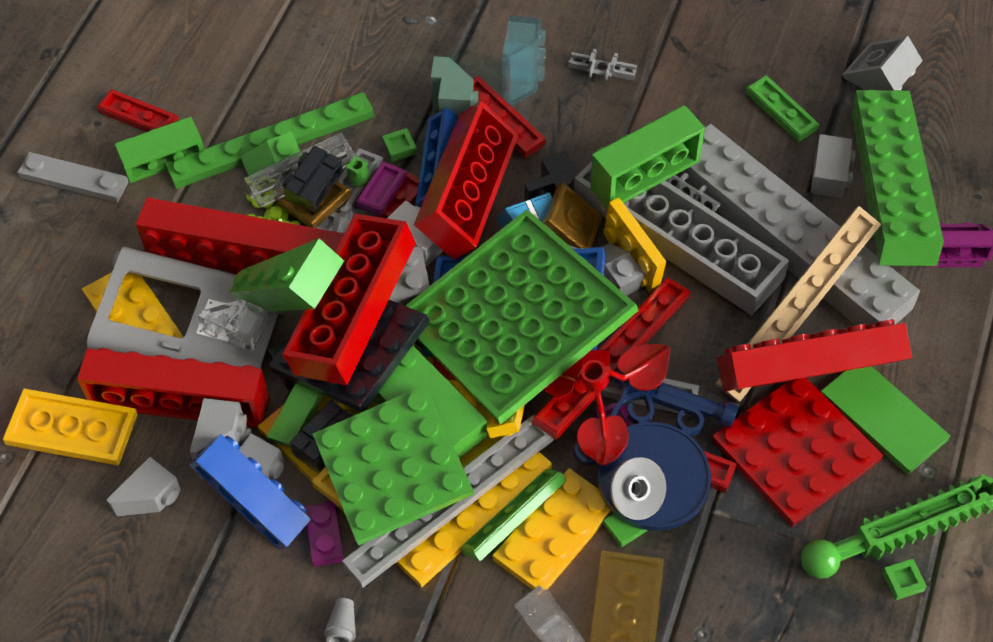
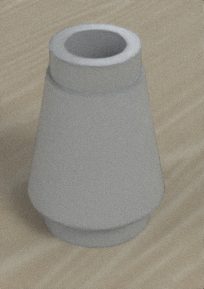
(341, 622)

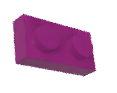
(324, 534)

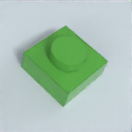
(399, 144)
(904, 579)

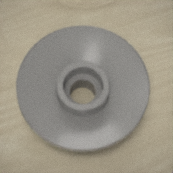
(648, 492)

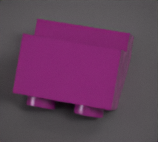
(965, 245)

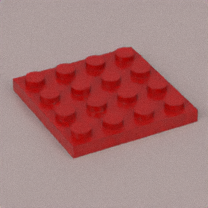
(797, 449)

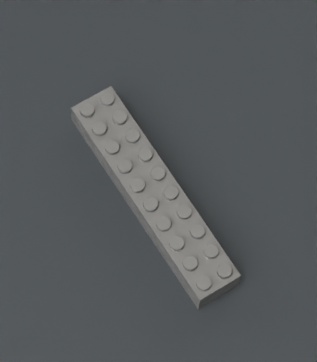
(795, 229)

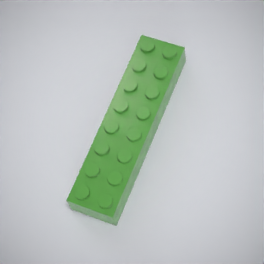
(896, 179)

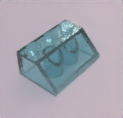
(522, 58)

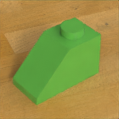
(270, 153)

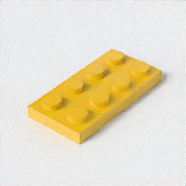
(133, 305)
(70, 427)
(553, 533)

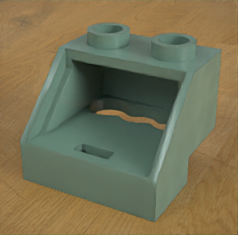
(451, 86)

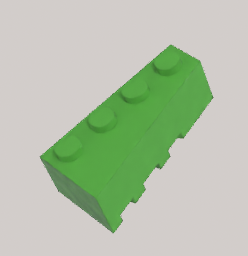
(290, 279)

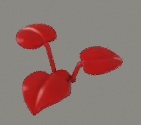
(607, 437)

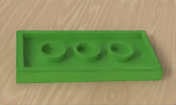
(886, 417)

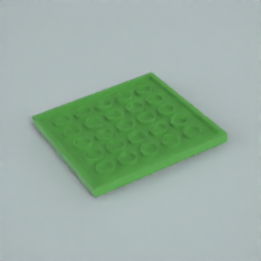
(518, 315)

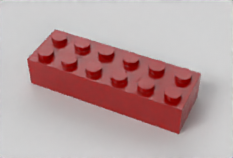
(466, 180)
(337, 331)
(820, 355)
(171, 385)

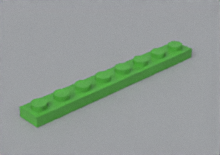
(304, 128)

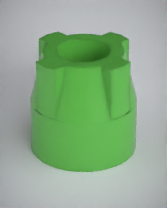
(358, 172)

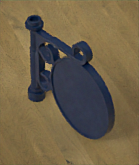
(670, 447)

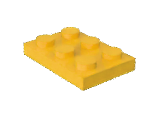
(628, 235)

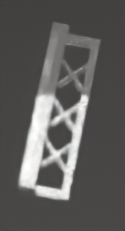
(274, 175)

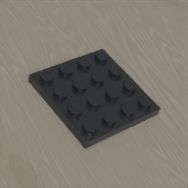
(386, 348)

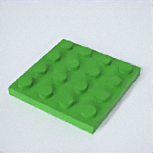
(392, 464)

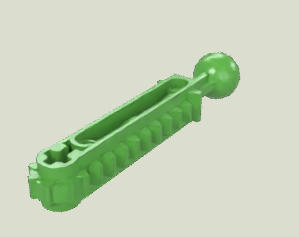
(823, 558)

